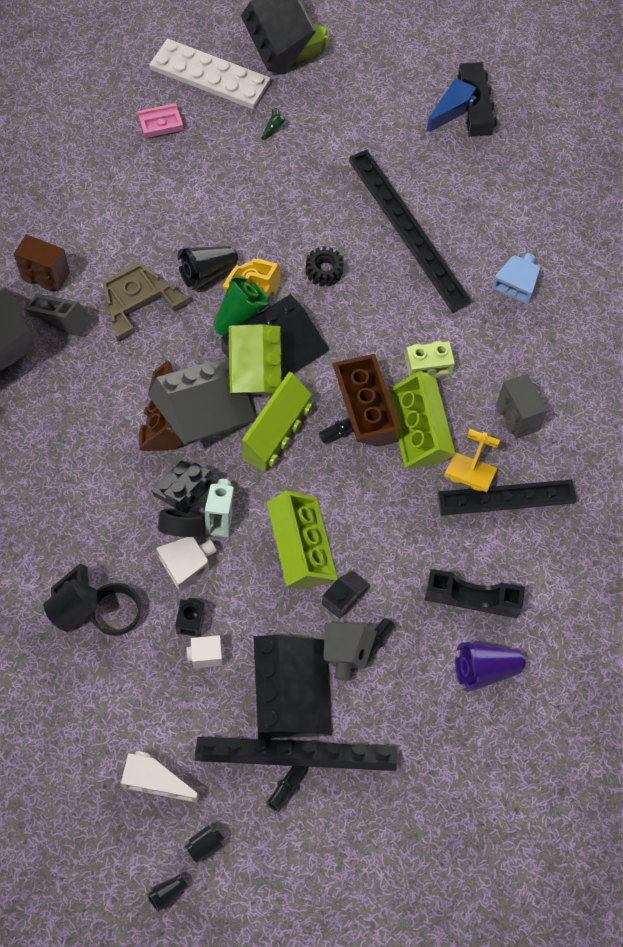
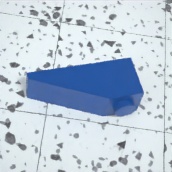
(453, 104)

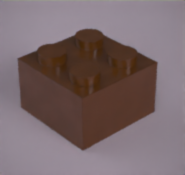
(41, 263)

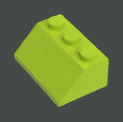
(254, 359)

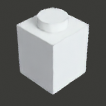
(205, 652)

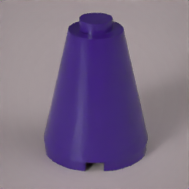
(486, 664)

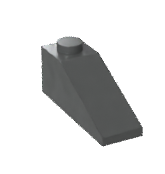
(59, 312)

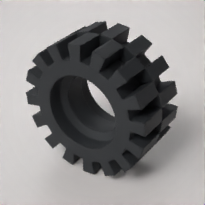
(326, 256)

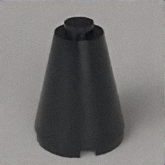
(205, 264)

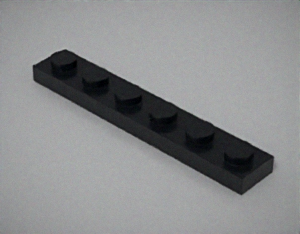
(506, 497)

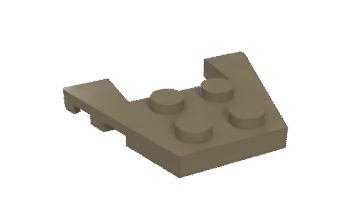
(134, 289)

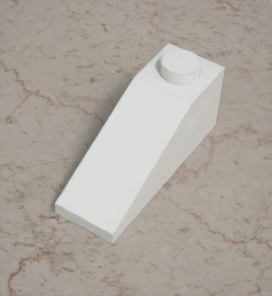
(151, 777)

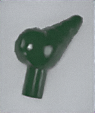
(273, 124)

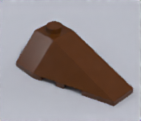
(157, 432)

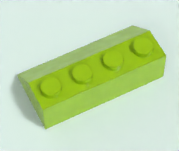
(422, 421)
(276, 423)
(301, 540)

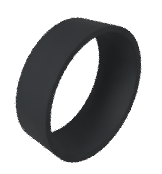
(117, 588)

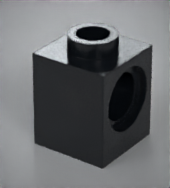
(190, 627)

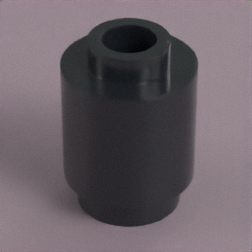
(204, 843)

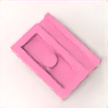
(160, 120)

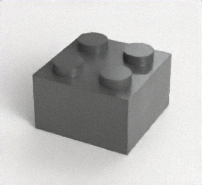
(521, 406)

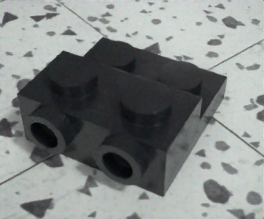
(184, 485)

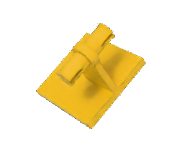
(471, 471)

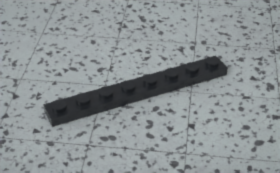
(296, 753)

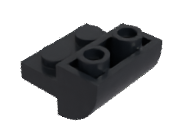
(71, 599)

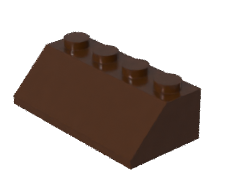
(367, 400)

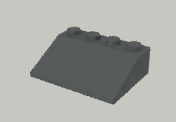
(200, 401)

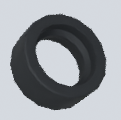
(180, 524)

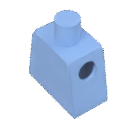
(517, 277)

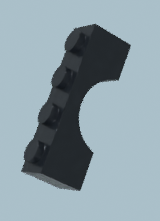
(479, 117)
(496, 599)

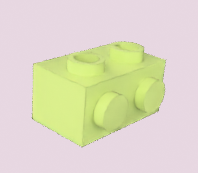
(431, 359)

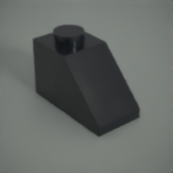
(344, 593)

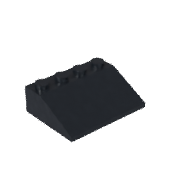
(278, 31)
(299, 337)
(291, 687)

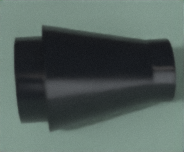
(166, 892)

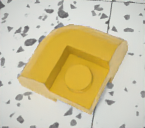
(260, 272)

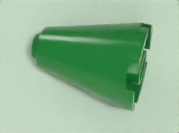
(239, 304)

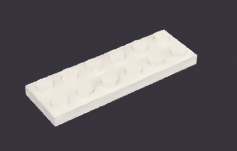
(210, 73)

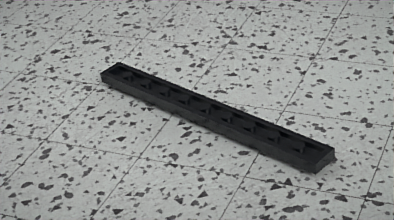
(410, 231)

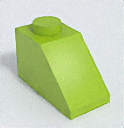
(315, 45)

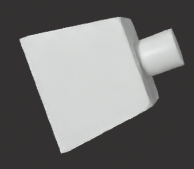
(185, 560)

